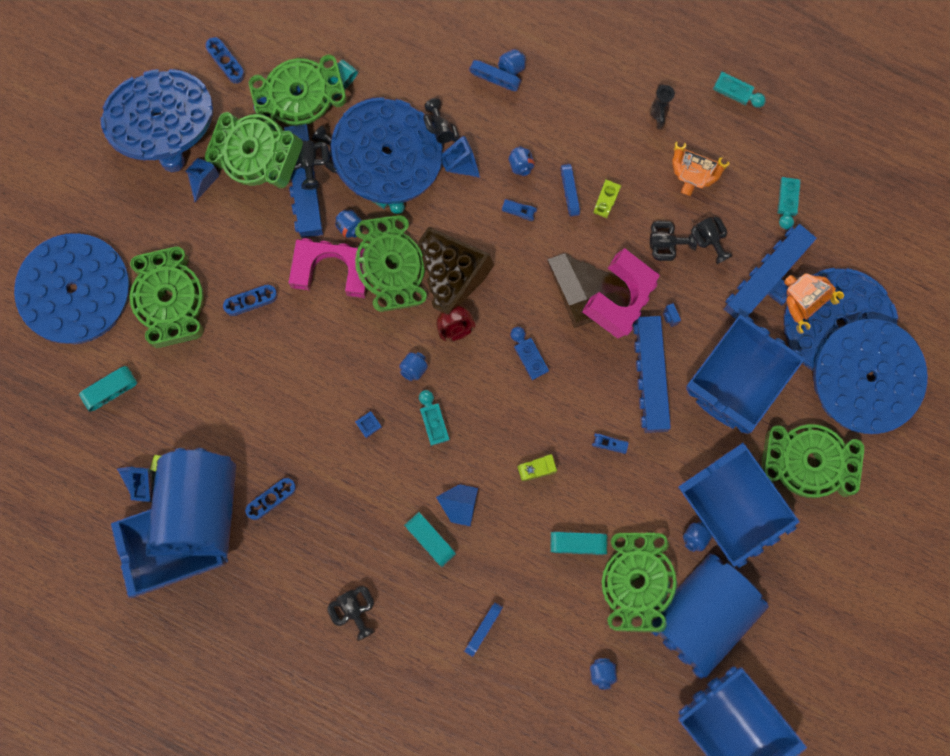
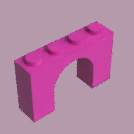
(309, 253)
(640, 281)

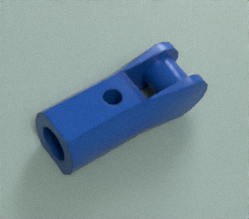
(515, 209)
(613, 444)

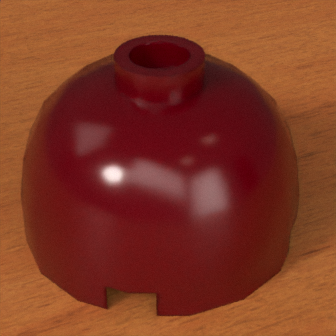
(455, 325)

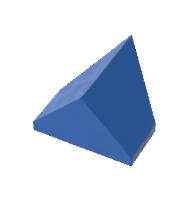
(460, 159)
(201, 177)
(138, 482)
(459, 503)

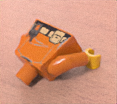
(695, 169)
(809, 295)

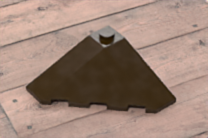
(452, 268)
(580, 281)

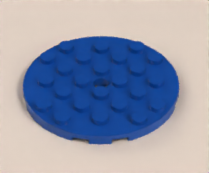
(183, 119)
(377, 175)
(44, 284)
(862, 300)
(843, 383)

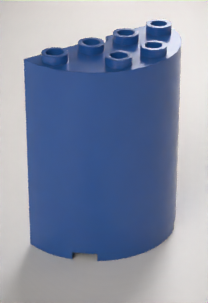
(743, 375)
(191, 504)
(739, 505)
(151, 573)
(709, 615)
(738, 720)

